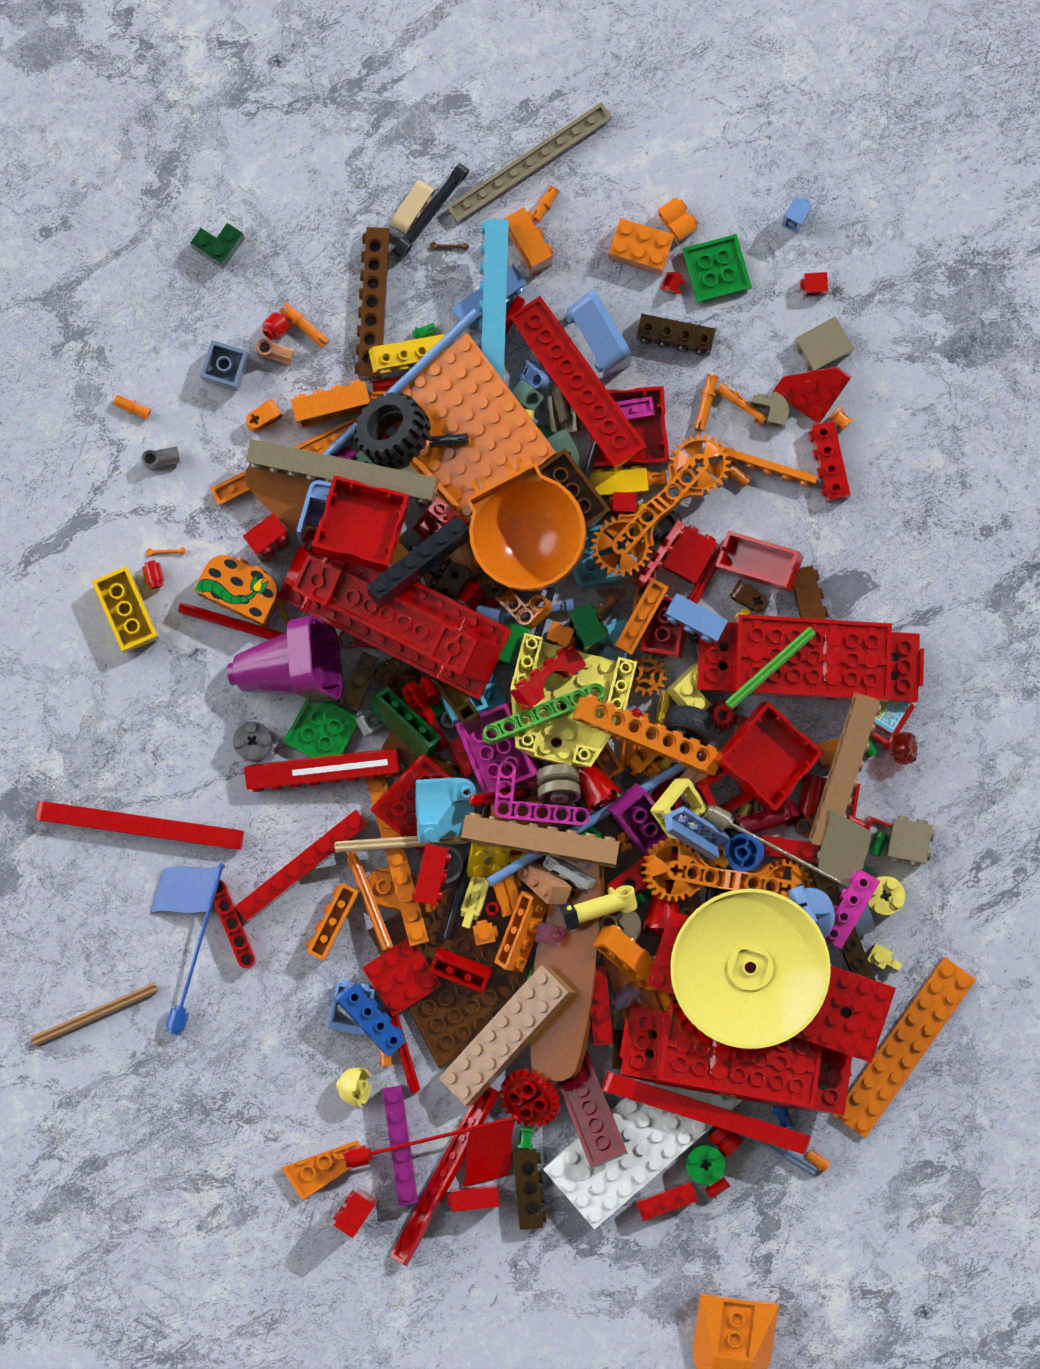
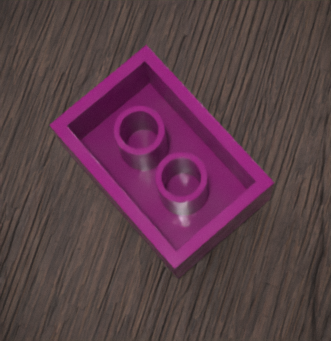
(636, 820)

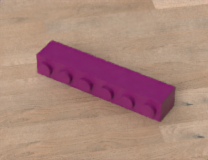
(399, 1134)

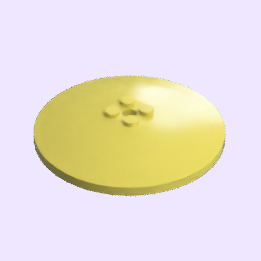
(760, 1005)

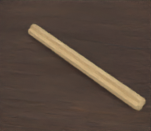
(391, 843)

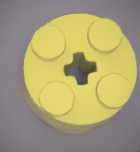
(894, 901)

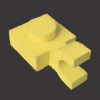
(881, 957)

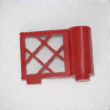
(812, 792)

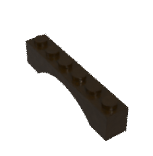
(460, 706)

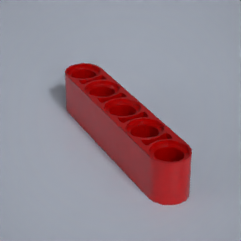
(232, 934)

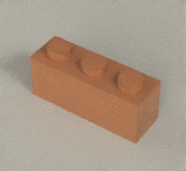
(545, 883)

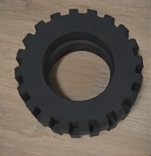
(405, 442)

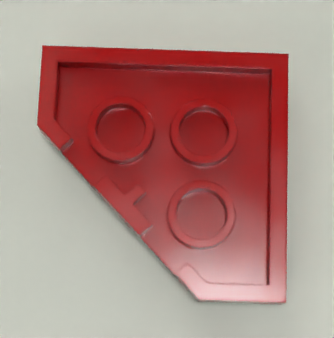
(813, 390)

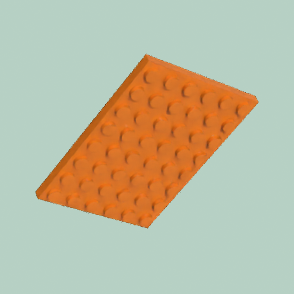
(469, 396)

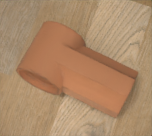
(276, 353)

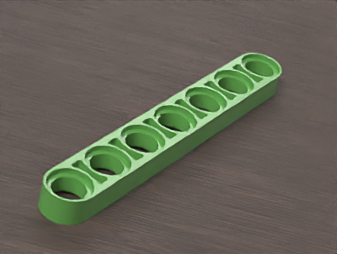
(533, 714)

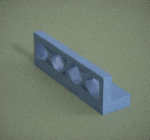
(691, 834)

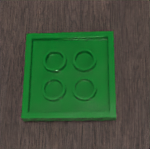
(716, 268)
(321, 729)

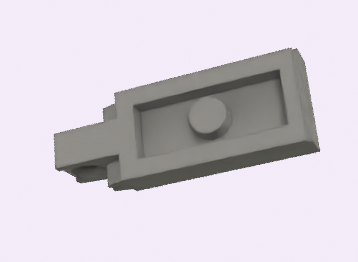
(569, 872)

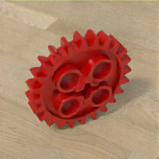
(536, 1109)

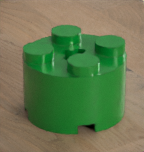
(695, 1158)

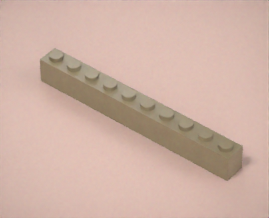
(324, 466)

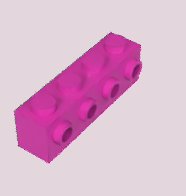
(851, 907)

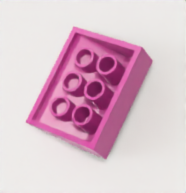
(487, 757)

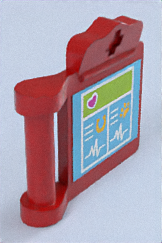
(891, 720)

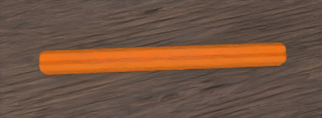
(369, 900)

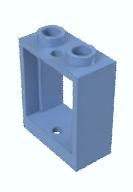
(342, 1026)

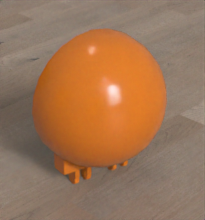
(526, 529)

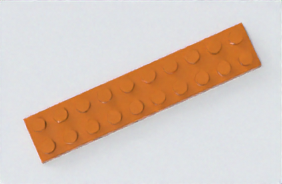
(905, 1046)

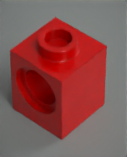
(814, 284)

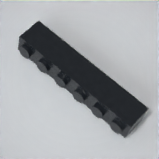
(418, 562)

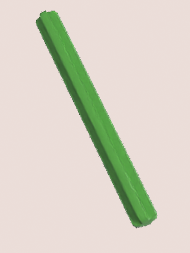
(770, 668)

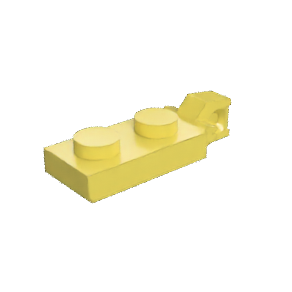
(474, 900)

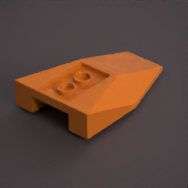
(733, 1333)

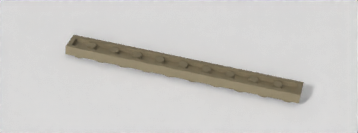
(529, 162)

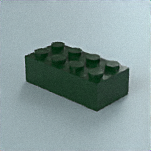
(587, 629)

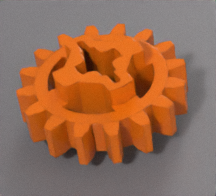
(651, 683)

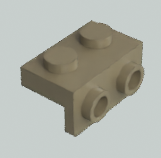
(555, 426)

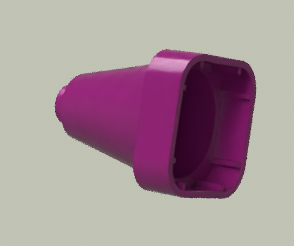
(294, 663)

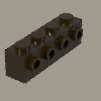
(675, 334)
(450, 578)

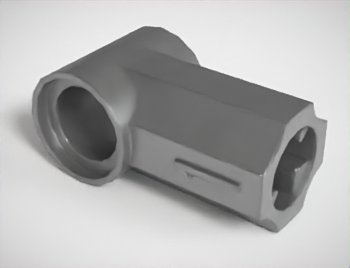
(163, 457)

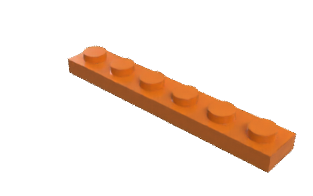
(770, 468)

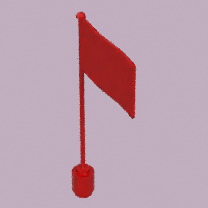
(486, 1150)

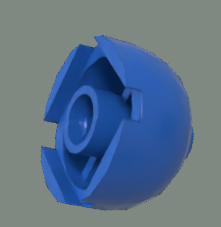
(744, 852)

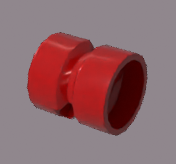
(726, 1140)

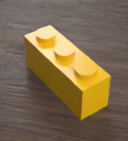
(620, 480)

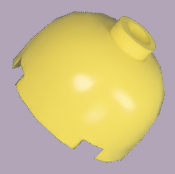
(354, 1087)

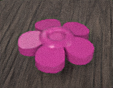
(346, 453)

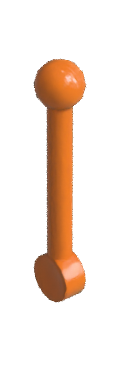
(150, 552)

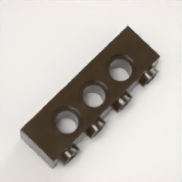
(526, 1219)

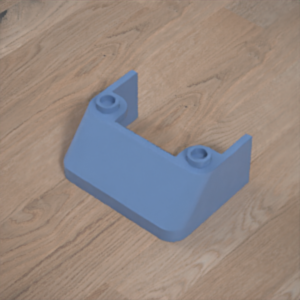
(600, 333)
(313, 507)

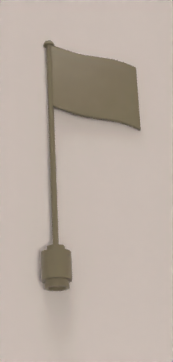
(840, 853)

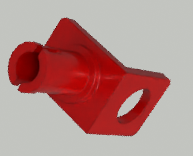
(868, 822)

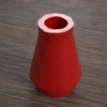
(429, 690)

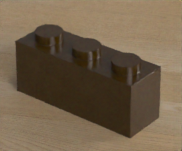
(360, 682)

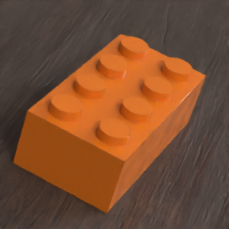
(330, 404)

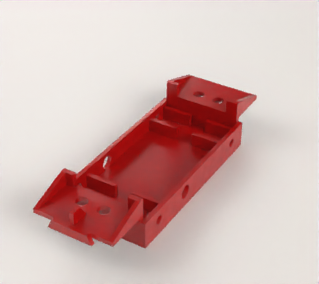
(830, 666)
(771, 1075)

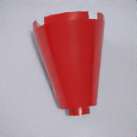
(597, 788)
(659, 913)

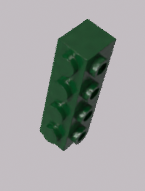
(405, 723)

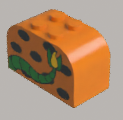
(239, 588)

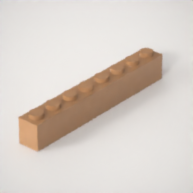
(846, 763)
(540, 841)

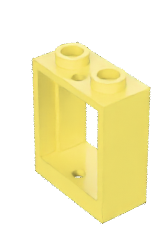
(669, 797)

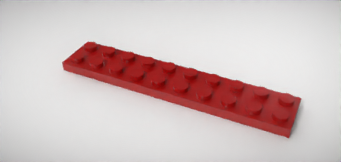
(577, 382)

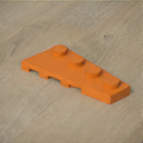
(317, 1171)

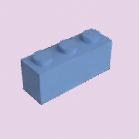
(695, 618)

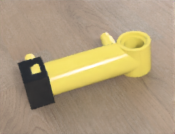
(620, 900)

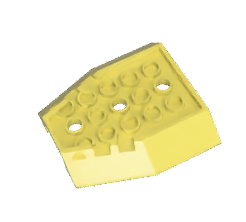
(579, 742)

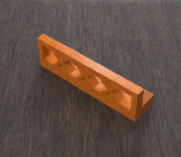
(641, 616)

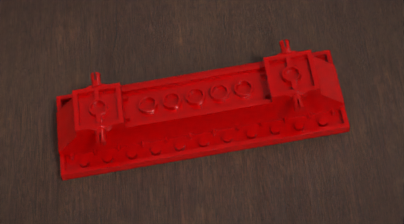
(413, 627)
(847, 1020)

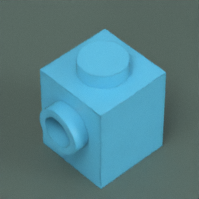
(614, 630)

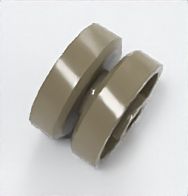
(558, 784)

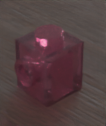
(549, 934)

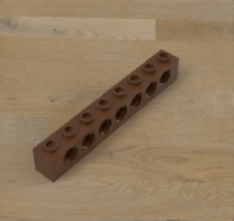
(372, 237)

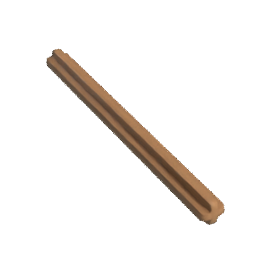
(94, 1014)

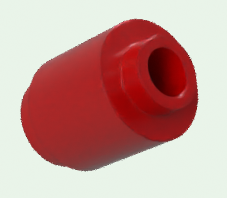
(153, 574)

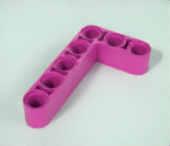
(532, 807)

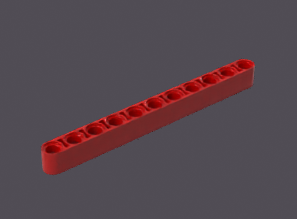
(139, 825)
(706, 1113)

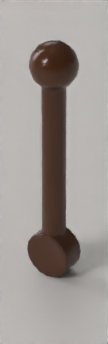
(434, 246)

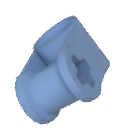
(536, 376)

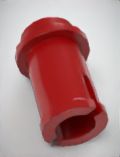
(492, 914)
(717, 1188)

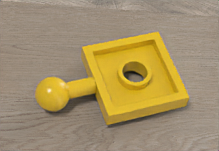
(479, 853)

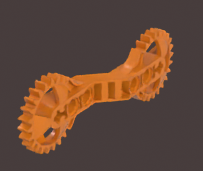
(660, 505)
(718, 878)

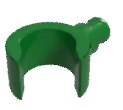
(644, 896)

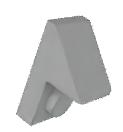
(369, 723)

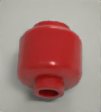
(275, 326)

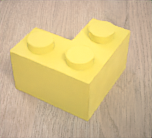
(685, 690)

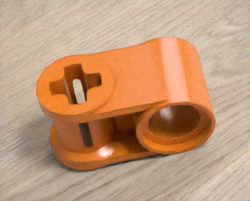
(265, 415)

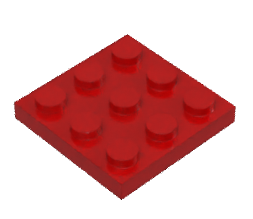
(401, 977)

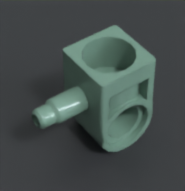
(528, 396)

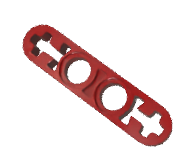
(415, 697)

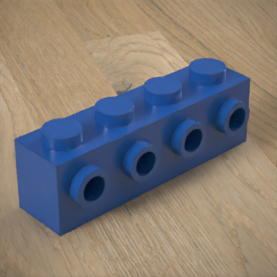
(370, 1019)

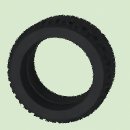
(691, 722)

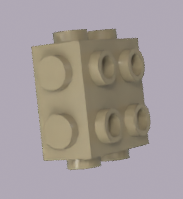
(909, 841)

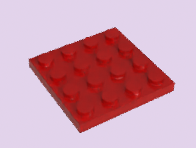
(398, 804)

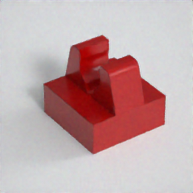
(671, 283)

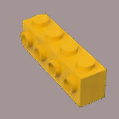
(401, 354)

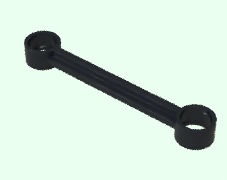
(456, 178)

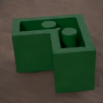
(218, 249)

